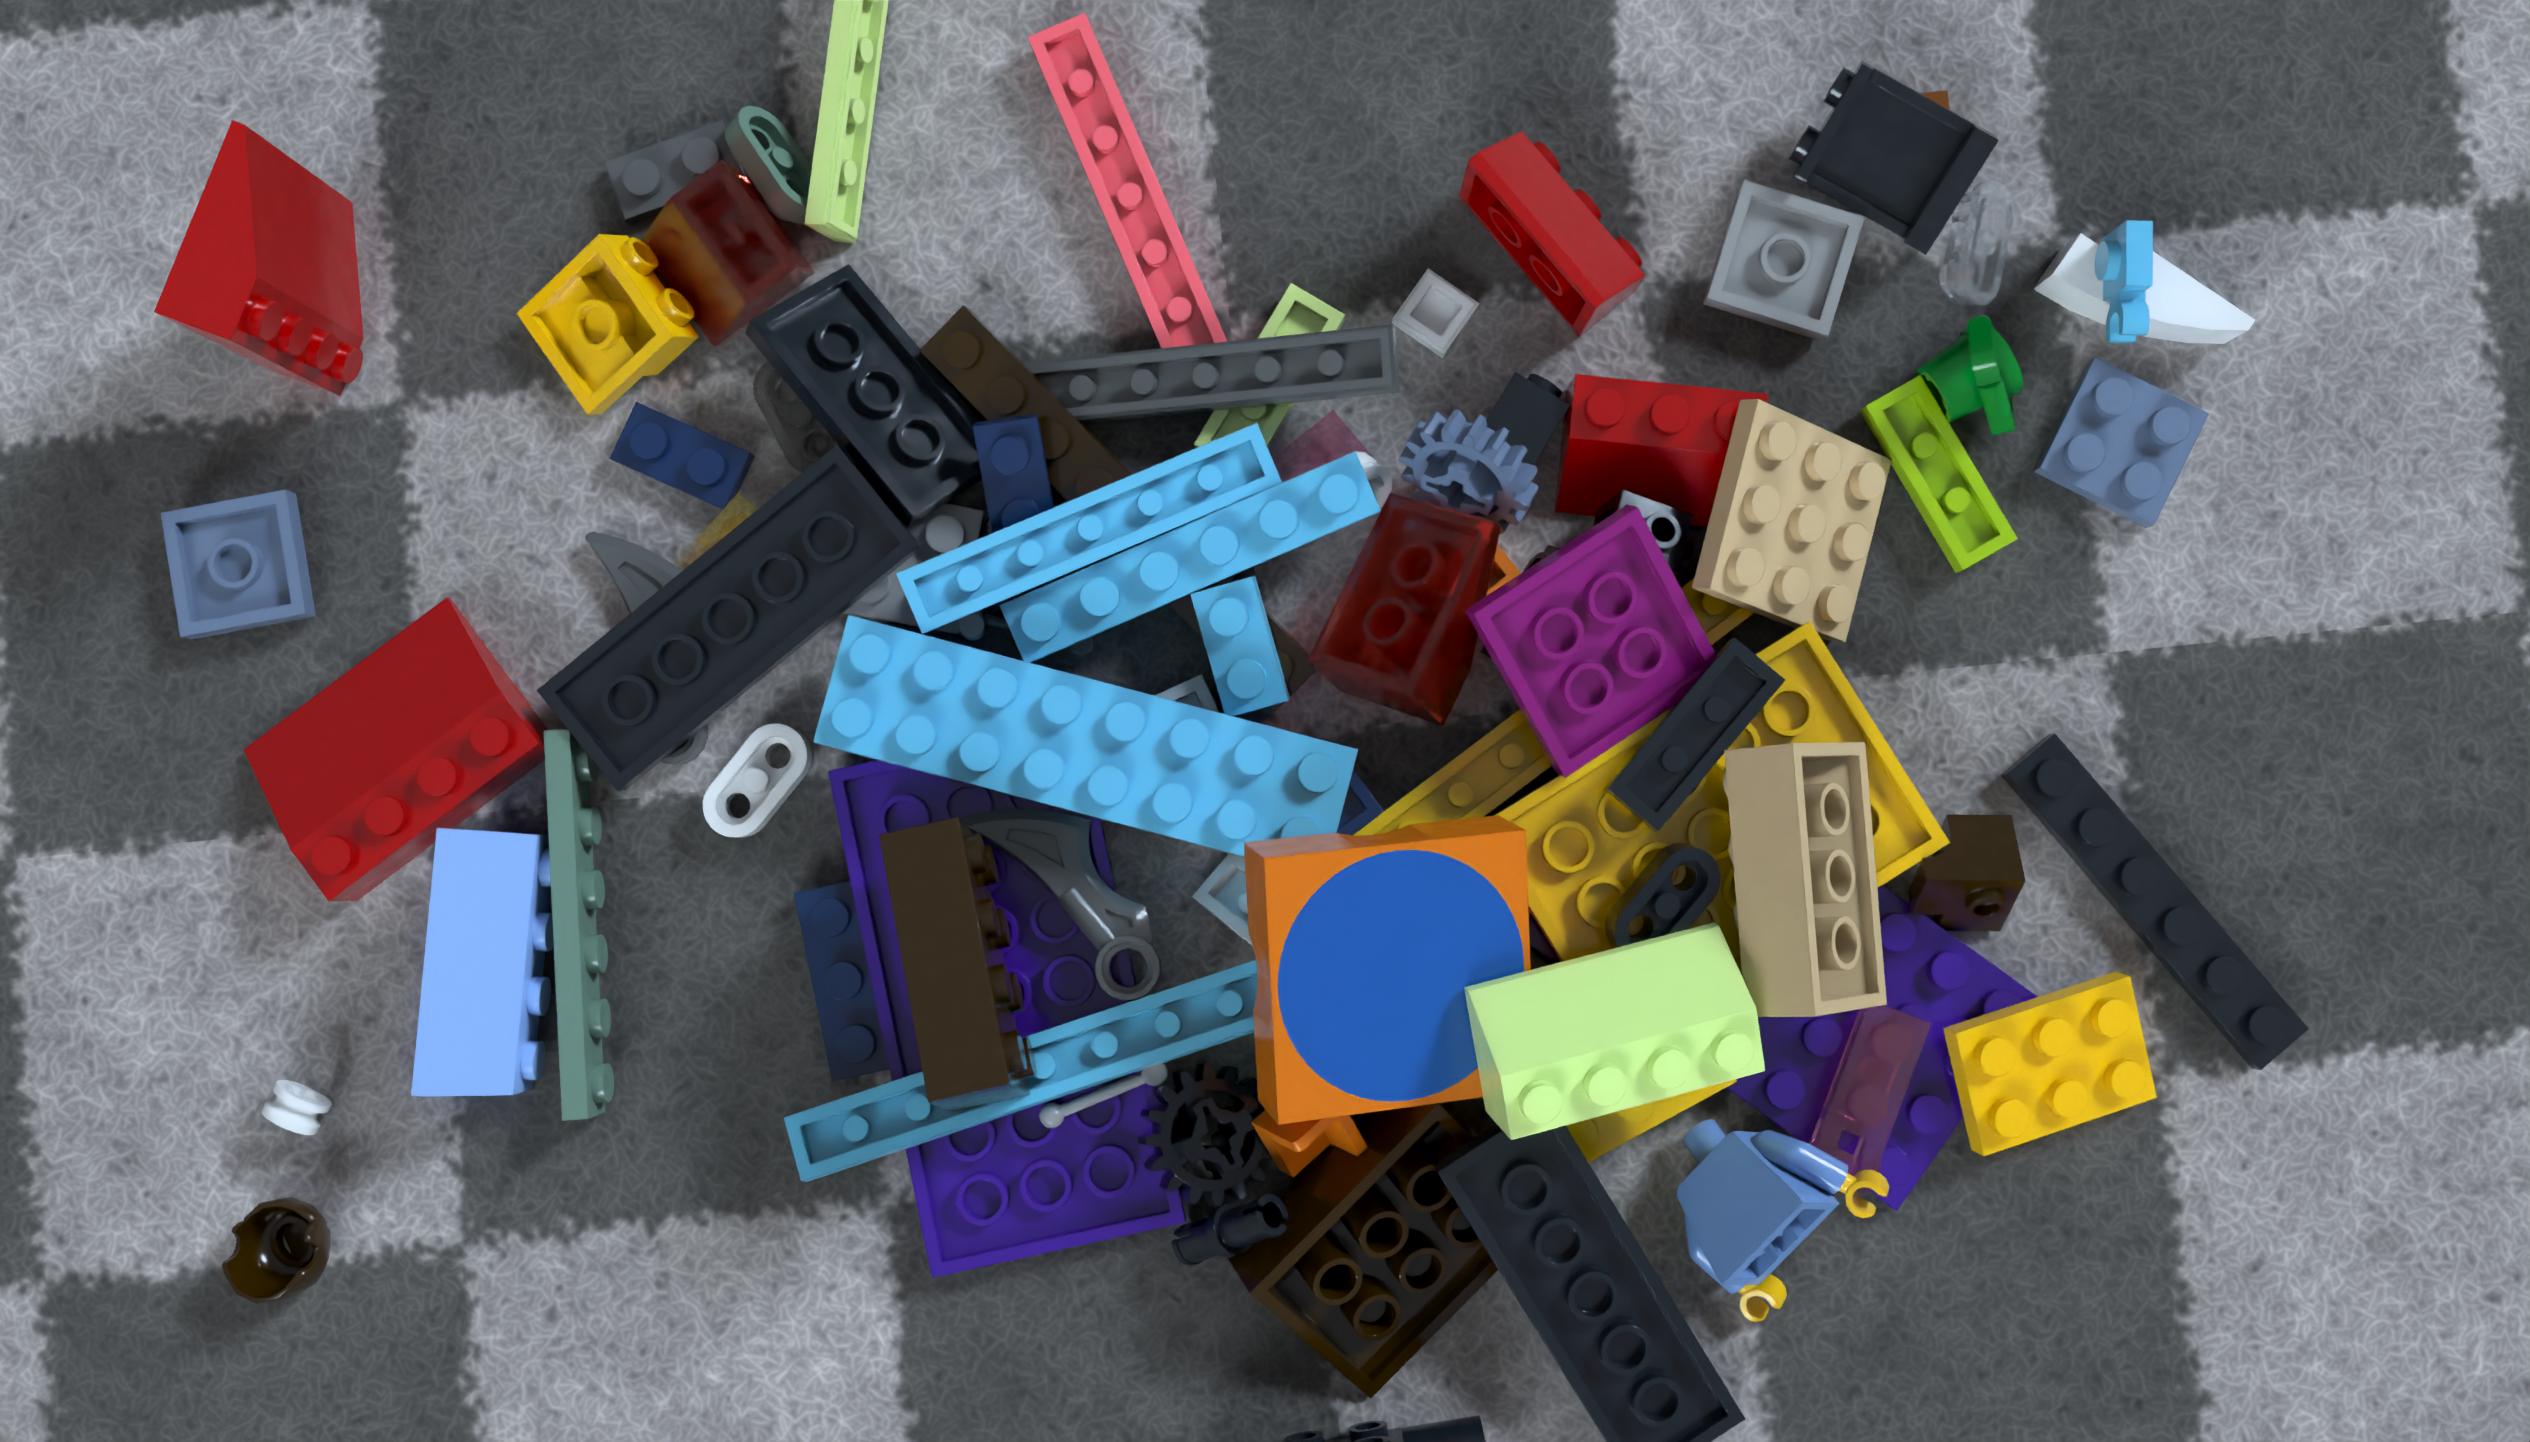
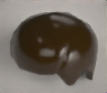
(262, 1265)

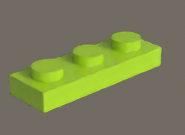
(1938, 474)

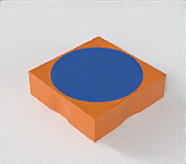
(1371, 958)

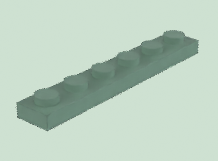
(577, 947)

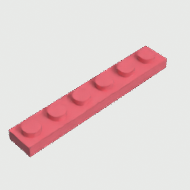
(1125, 185)

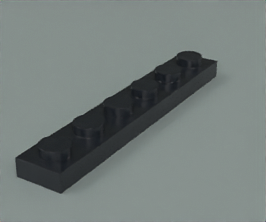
(2154, 902)

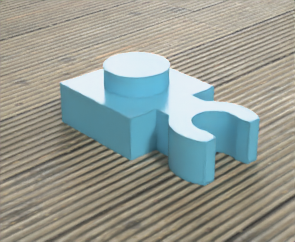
(2126, 270)

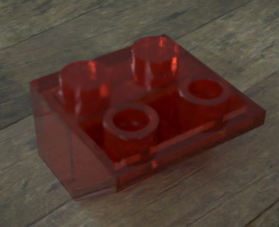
(724, 251)

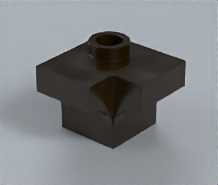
(1972, 877)

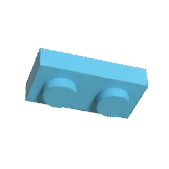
(1240, 646)

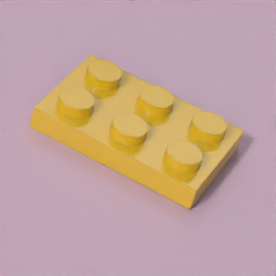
(2050, 1063)

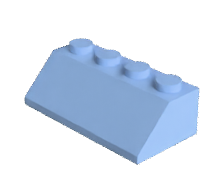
(484, 965)

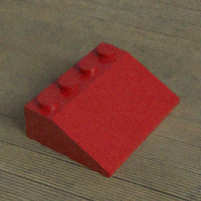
(271, 266)
(395, 753)

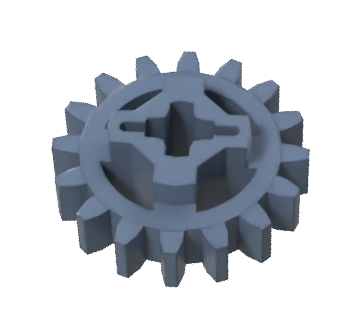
(1469, 469)

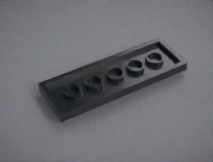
(729, 618)
(1588, 1288)

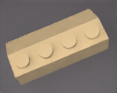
(1805, 878)

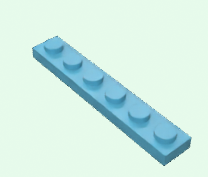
(1088, 528)
(1190, 558)

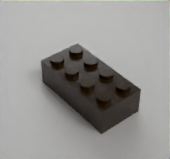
(956, 965)

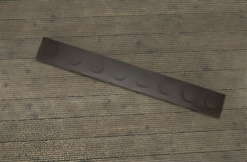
(1075, 459)

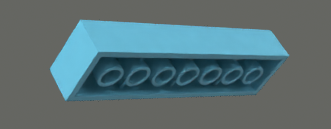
(1077, 742)

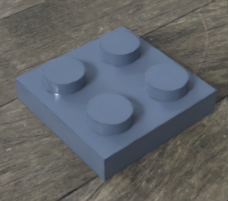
(2121, 442)
(238, 564)

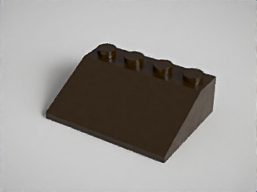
(1372, 1247)

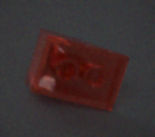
(1402, 616)

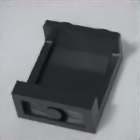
(1892, 154)

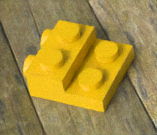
(609, 320)

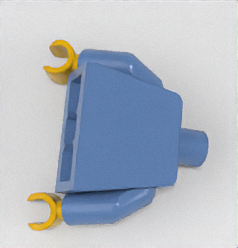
(1757, 1203)

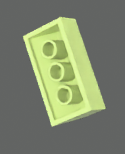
(1612, 1031)

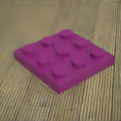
(1594, 639)

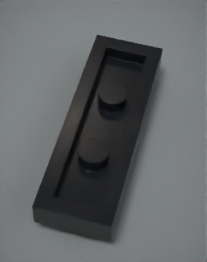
(1694, 734)

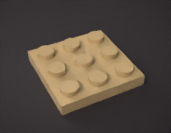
(1791, 521)

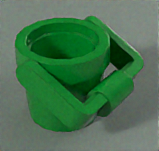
(1975, 375)

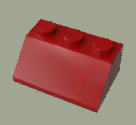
(1550, 230)
(1646, 441)

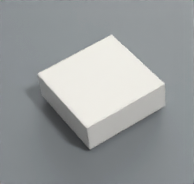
(1435, 313)

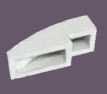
(2177, 303)

